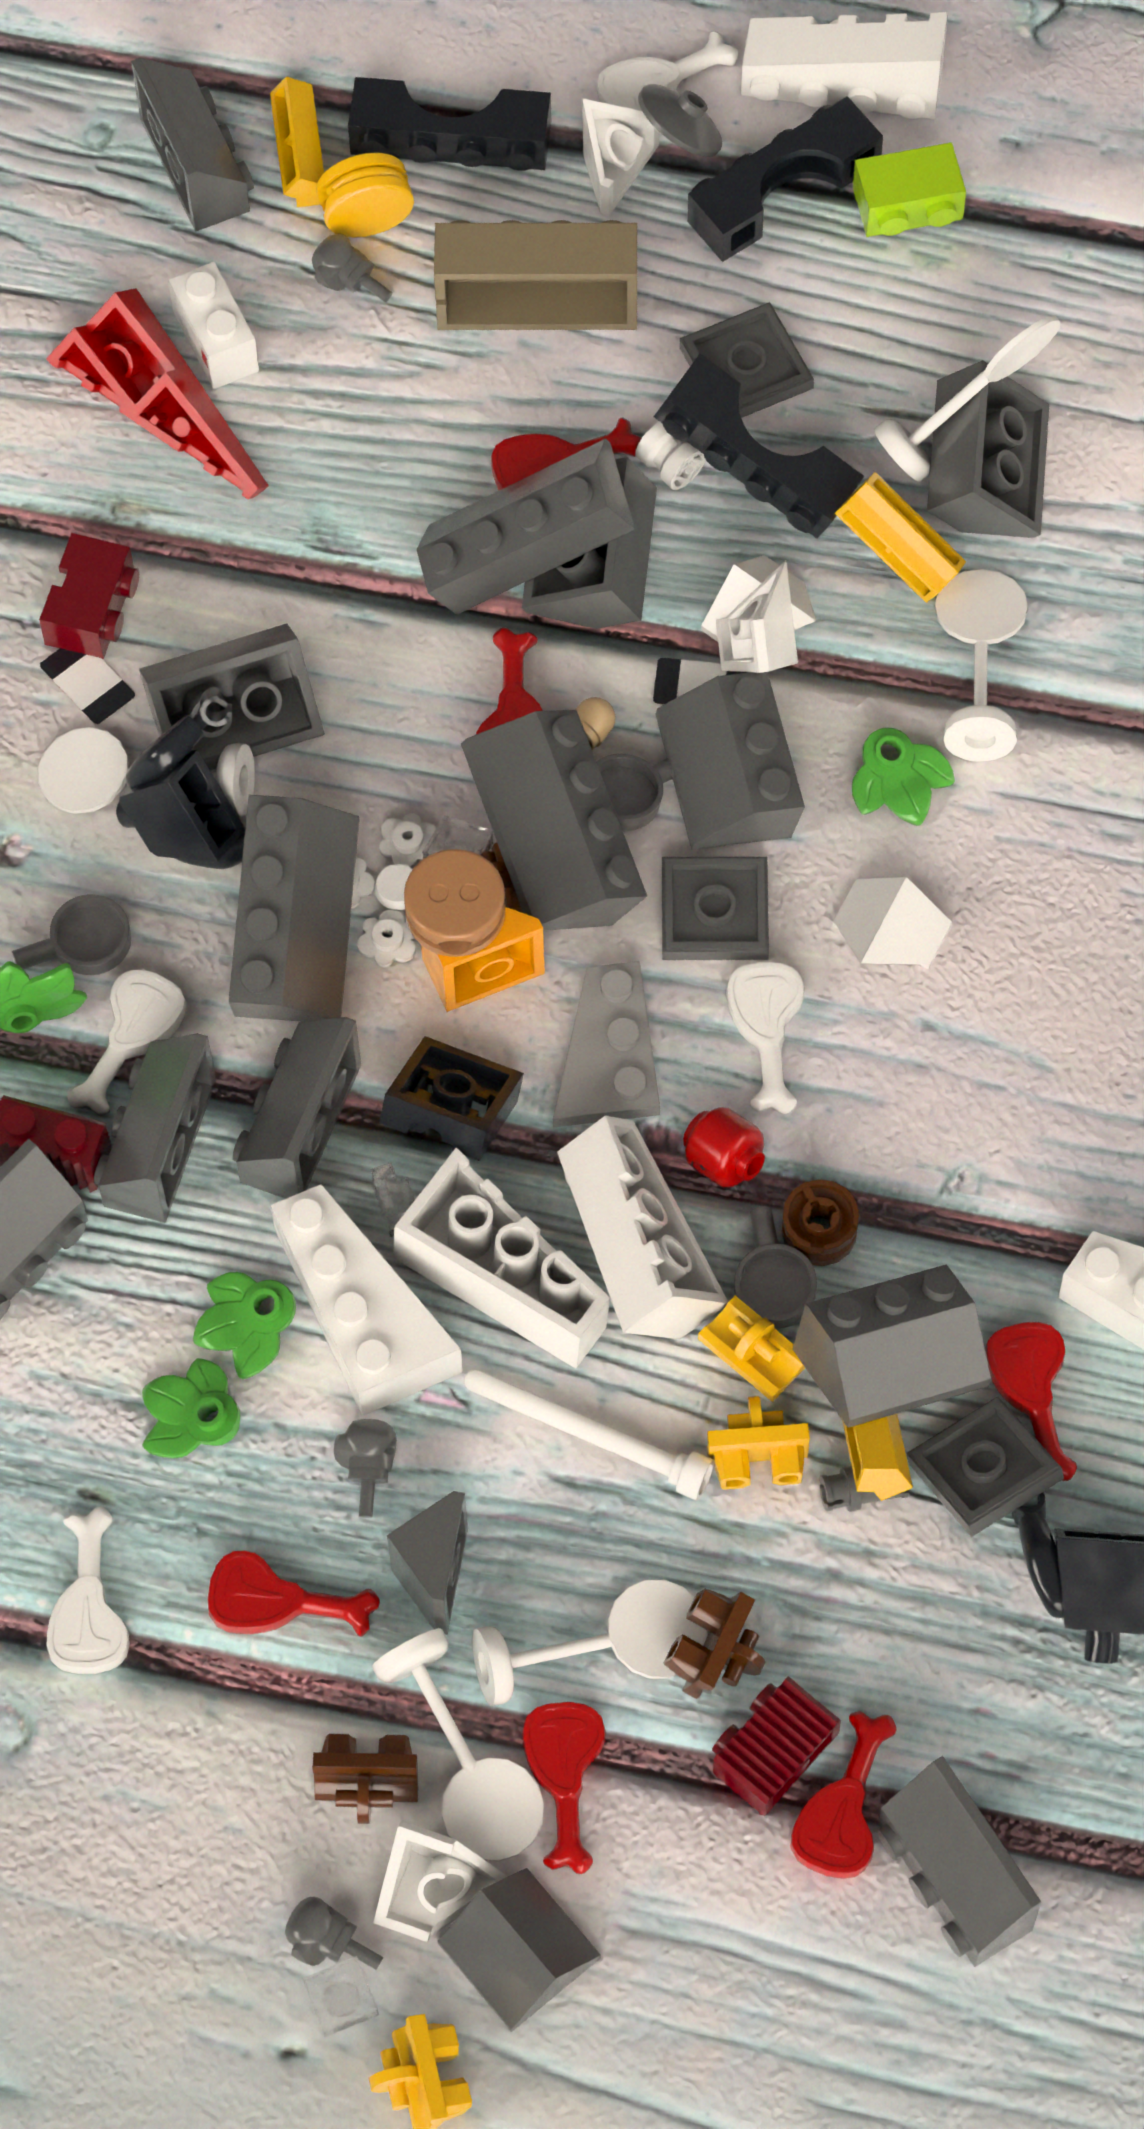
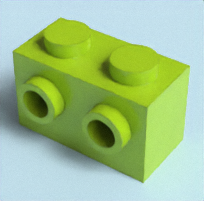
(909, 190)

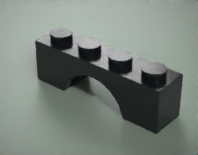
(504, 134)
(730, 208)
(707, 416)

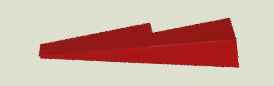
(141, 371)

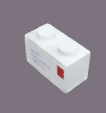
(213, 325)

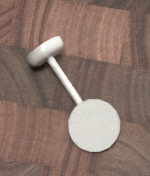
(906, 447)
(981, 610)
(90, 769)
(640, 1632)
(491, 1801)

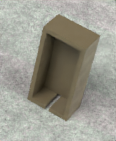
(536, 275)

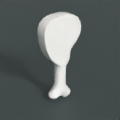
(625, 79)
(761, 1004)
(144, 1011)
(83, 1629)

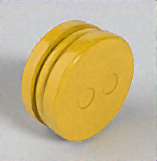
(365, 195)

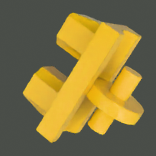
(752, 1348)
(757, 1438)
(413, 2075)

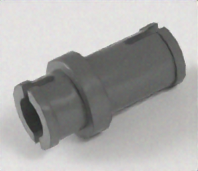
(841, 1491)

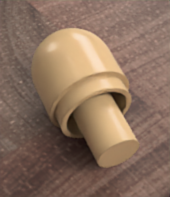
(597, 719)

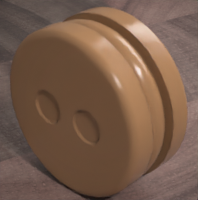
(454, 902)

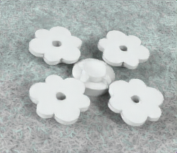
(390, 890)

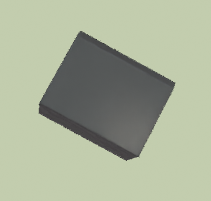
(429, 1557)
(517, 1947)

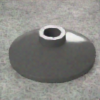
(681, 119)

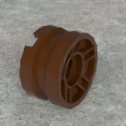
(826, 1200)

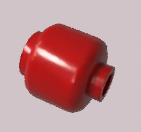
(724, 1147)

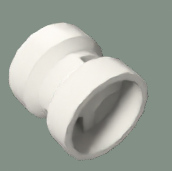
(674, 458)

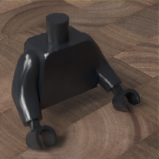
(178, 800)
(1086, 1579)

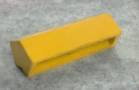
(297, 140)
(900, 537)
(878, 1457)

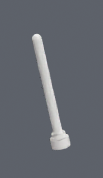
(685, 1471)

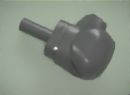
(343, 266)
(368, 1454)
(323, 1932)

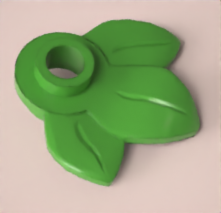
(899, 783)
(38, 999)
(237, 1321)
(183, 1407)

